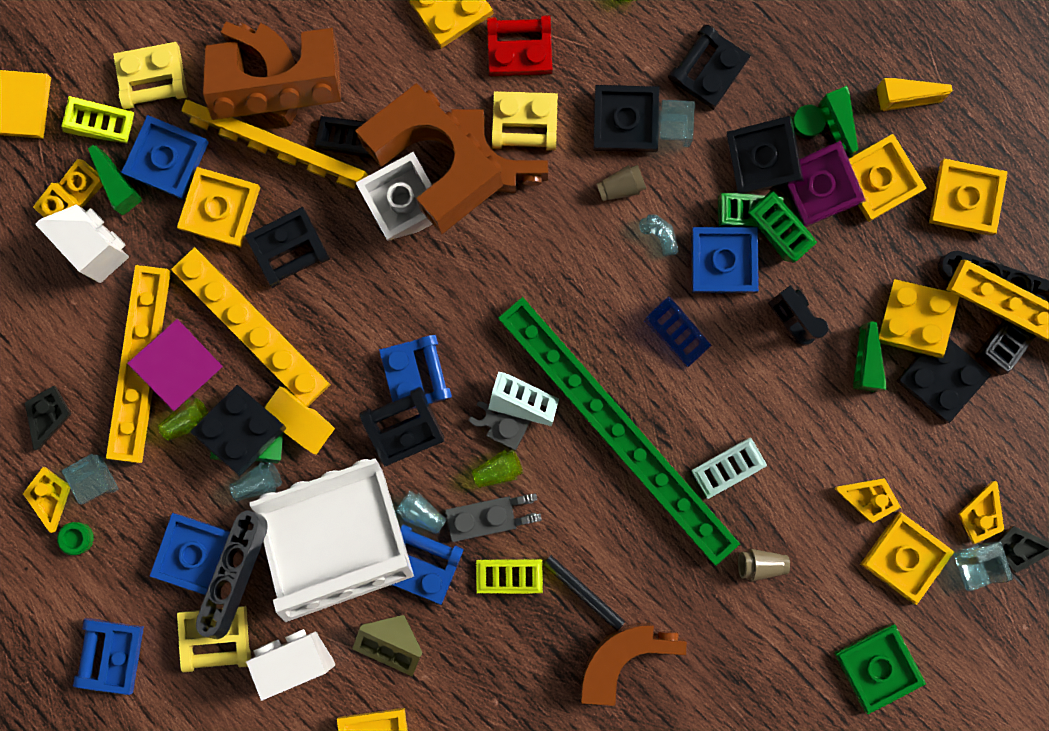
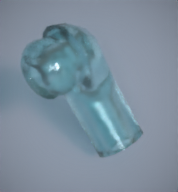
(661, 229)

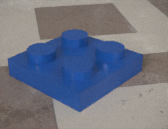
(165, 157)
(724, 259)
(189, 553)

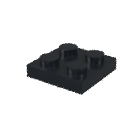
(626, 118)
(765, 155)
(944, 382)
(238, 430)

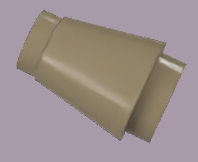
(622, 184)
(762, 565)

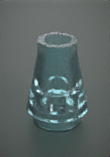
(258, 481)
(420, 512)

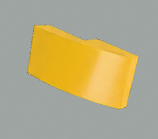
(75, 188)
(301, 423)

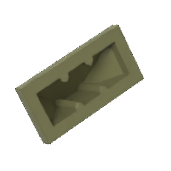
(390, 643)

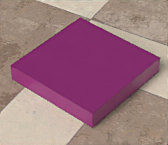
(827, 185)
(175, 365)

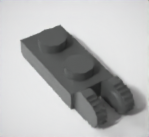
(488, 517)

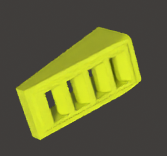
(75, 104)
(537, 576)

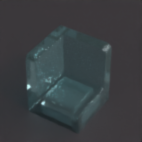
(677, 120)
(89, 478)
(983, 565)

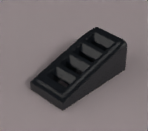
(349, 147)
(996, 361)

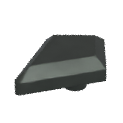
(46, 415)
(1022, 548)

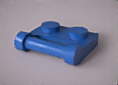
(403, 371)
(428, 579)
(118, 658)

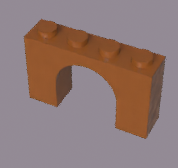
(308, 83)
(417, 118)

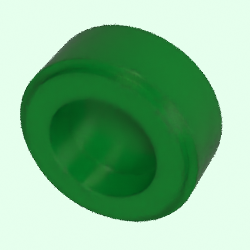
(809, 121)
(75, 538)

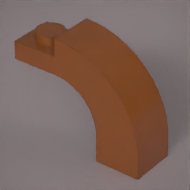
(270, 48)
(528, 171)
(614, 651)

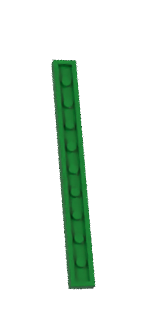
(619, 431)

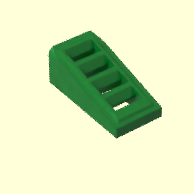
(840, 118)
(117, 187)
(725, 201)
(799, 247)
(869, 367)

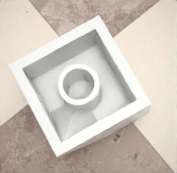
(393, 196)
(84, 241)
(290, 664)

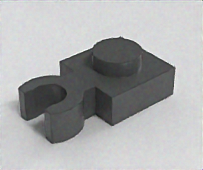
(503, 427)

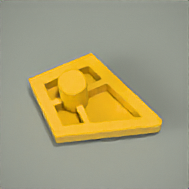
(48, 497)
(870, 498)
(983, 514)

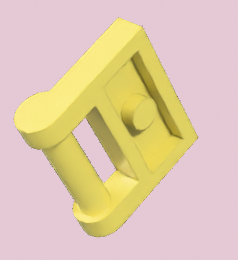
(149, 66)
(524, 110)
(189, 636)

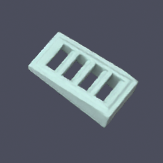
(505, 400)
(753, 453)

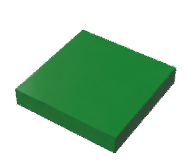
(880, 668)

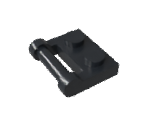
(718, 72)
(283, 237)
(793, 312)
(406, 436)

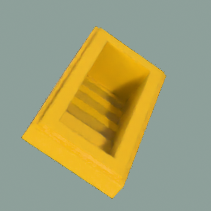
(904, 93)

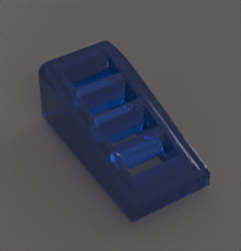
(660, 330)

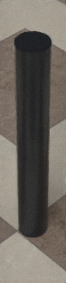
(584, 593)

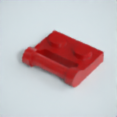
(519, 56)

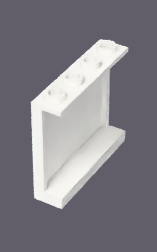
(332, 539)

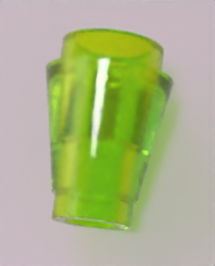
(183, 419)
(499, 469)

